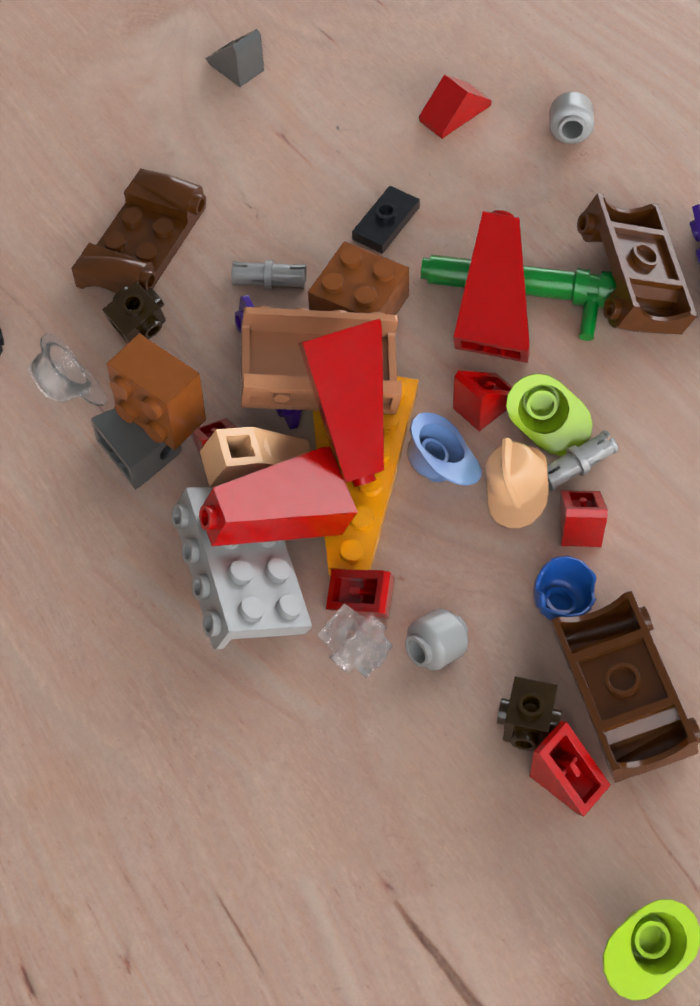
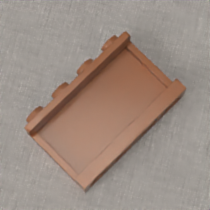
(273, 363)

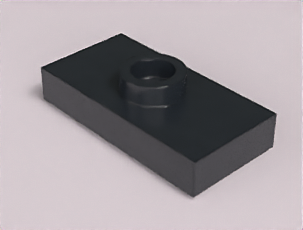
(385, 219)

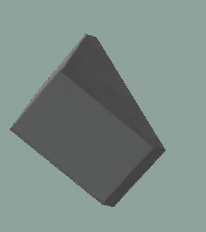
(240, 58)

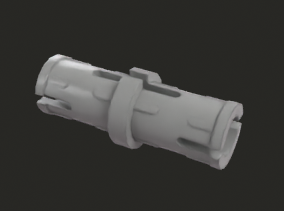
(269, 274)
(580, 459)

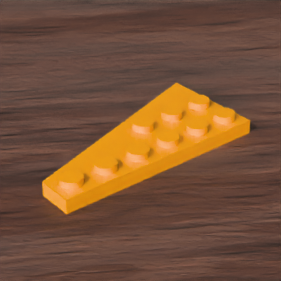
(360, 540)

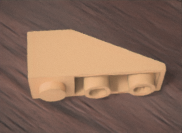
(245, 450)

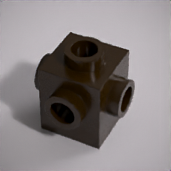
(135, 312)
(528, 713)

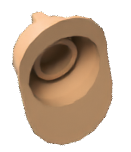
(516, 484)

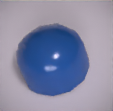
(564, 588)

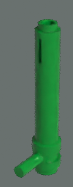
(576, 286)

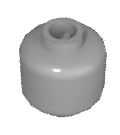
(571, 117)
(436, 639)

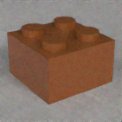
(360, 283)
(156, 392)

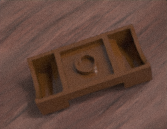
(143, 234)
(646, 270)
(626, 688)

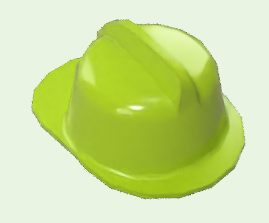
(549, 413)
(651, 948)

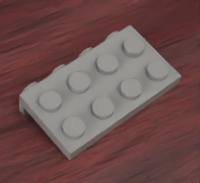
(240, 587)

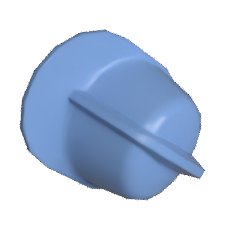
(440, 451)

